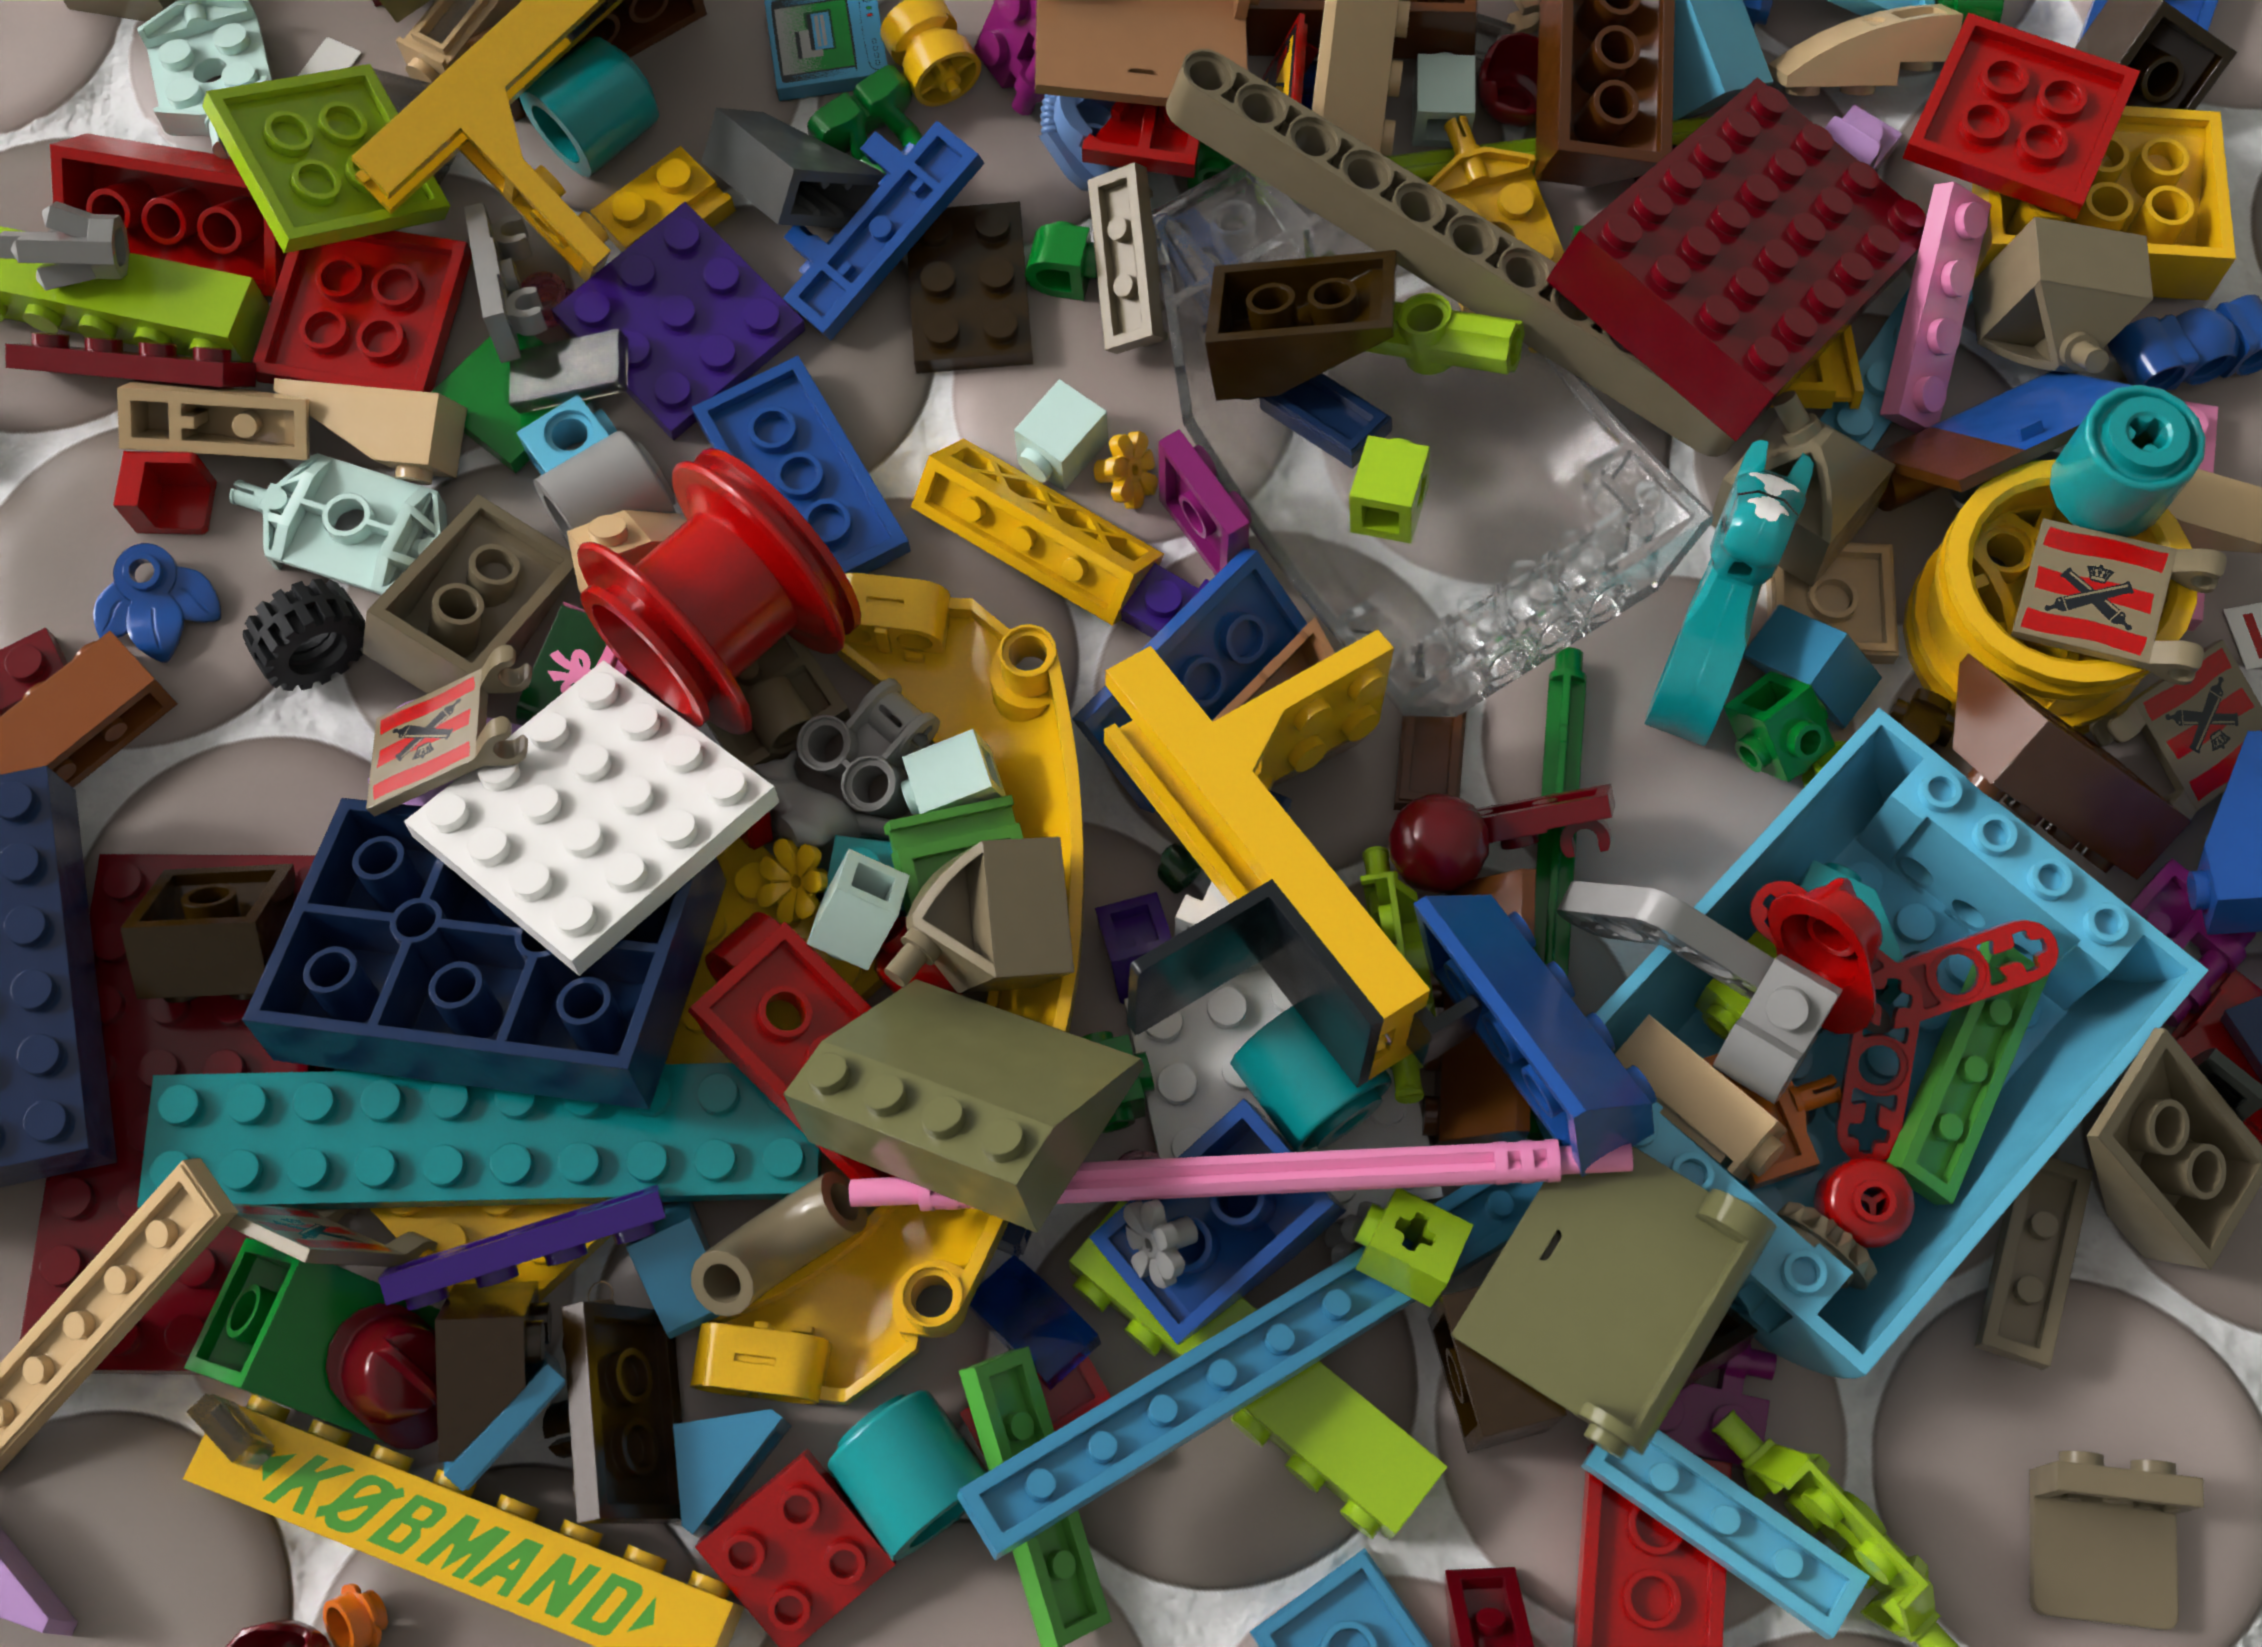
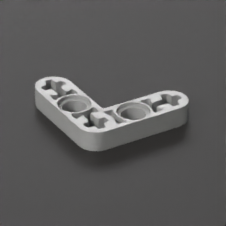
(1664, 920)

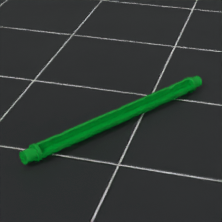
(1560, 774)

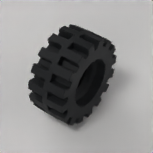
(305, 634)

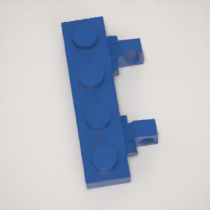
(908, 201)

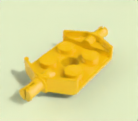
(1498, 188)

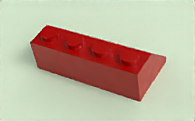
(172, 203)

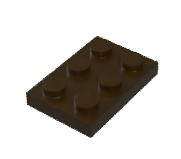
(970, 290)

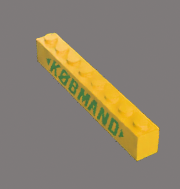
(465, 1542)

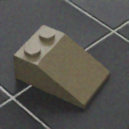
(465, 595)
(2173, 1158)

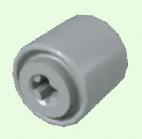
(604, 481)

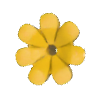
(792, 881)

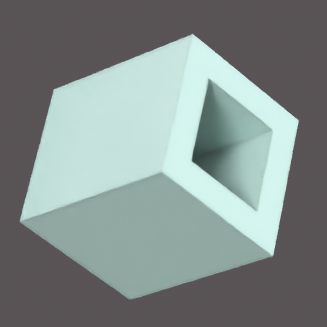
(1441, 92)
(1060, 436)
(951, 774)
(858, 910)

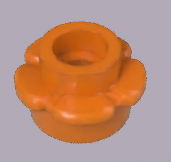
(355, 1618)

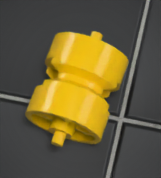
(928, 47)

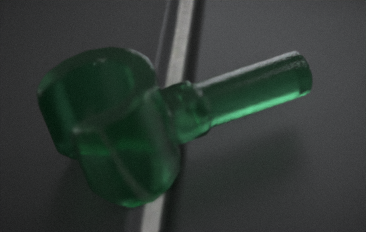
(1177, 868)

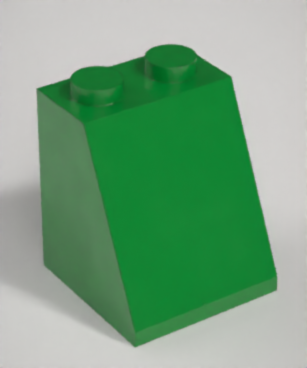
(276, 1328)

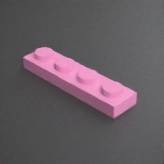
(1935, 307)

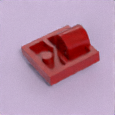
(795, 1552)

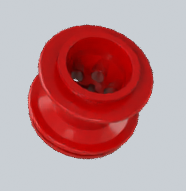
(718, 592)

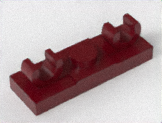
(1520, 821)

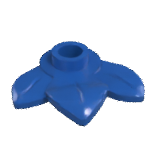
(157, 608)

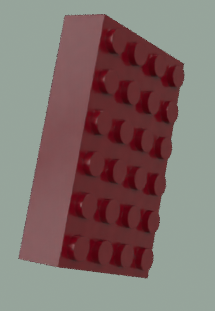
(1741, 256)

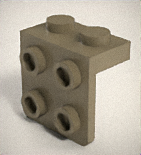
(2107, 1539)

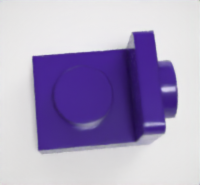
(1157, 600)
(1130, 931)

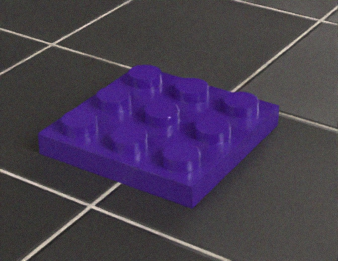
(689, 315)

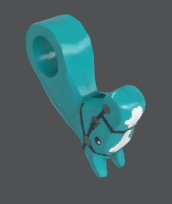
(1719, 619)

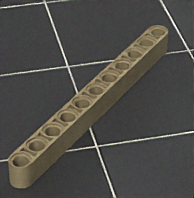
(1426, 227)

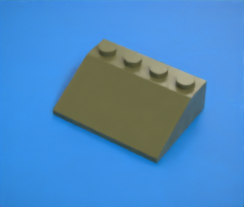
(962, 1099)

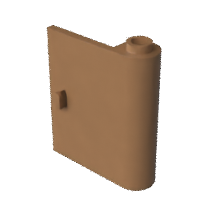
(1130, 46)

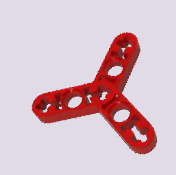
(1926, 999)

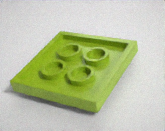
(297, 150)

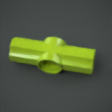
(1437, 337)

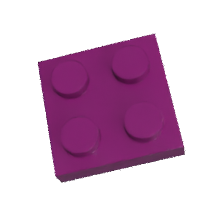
(1199, 504)

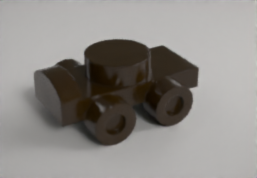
(1925, 717)

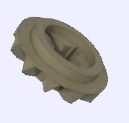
(1819, 1229)

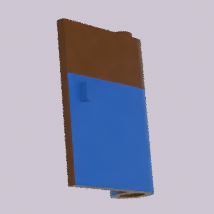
(1991, 436)

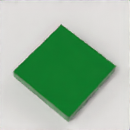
(483, 388)

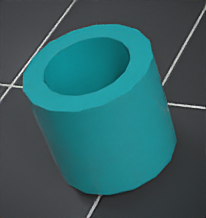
(591, 105)
(2127, 460)
(1304, 1084)
(905, 1471)

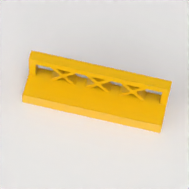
(1033, 528)

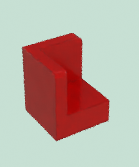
(165, 492)

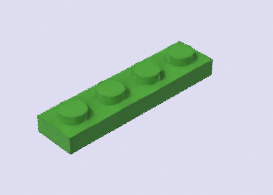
(1963, 1084)
(1058, 1562)

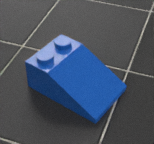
(1238, 1236)

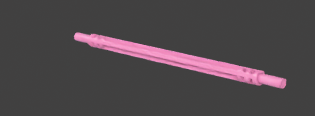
(1287, 1173)

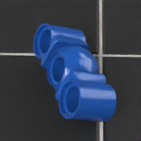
(2192, 345)

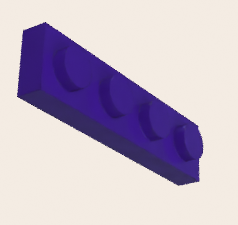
(497, 1256)

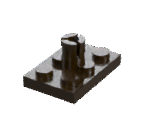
(618, 1414)

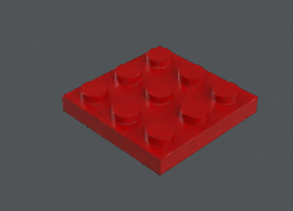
(2021, 115)
(364, 312)

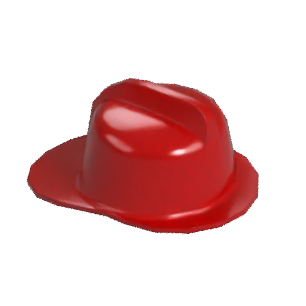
(1836, 939)

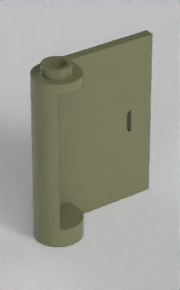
(1620, 1299)

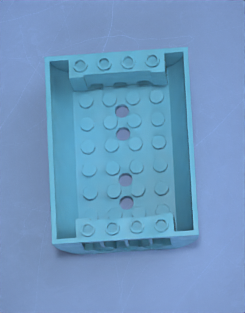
(1943, 871)

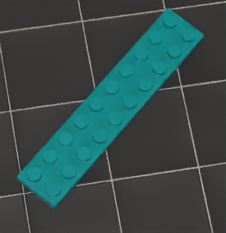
(441, 1144)

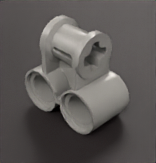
(870, 747)

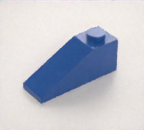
(2230, 866)

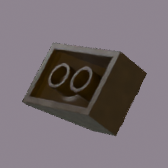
(1295, 319)

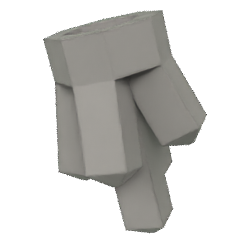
(74, 249)

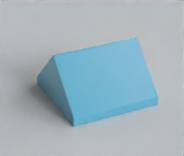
(1713, 55)

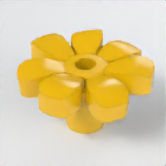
(1128, 469)

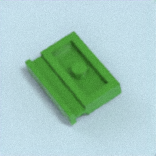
(933, 838)

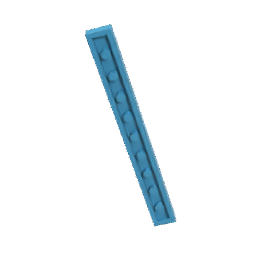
(1212, 1382)

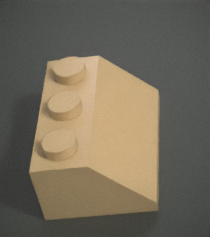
(1358, 67)

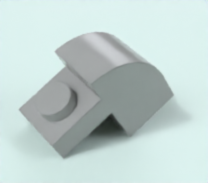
(1777, 1028)

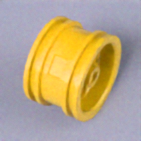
(1971, 603)

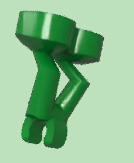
(875, 104)

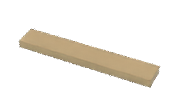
(108, 1300)

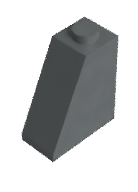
(786, 170)

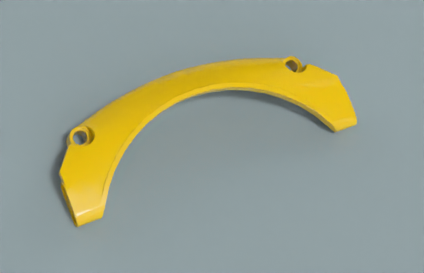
(854, 1309)

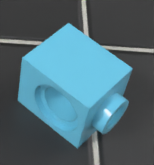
(554, 432)

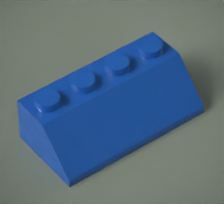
(1535, 1028)

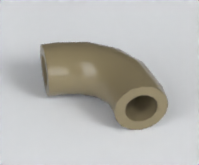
(776, 1244)

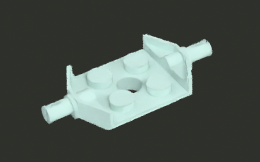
(189, 47)
(307, 503)

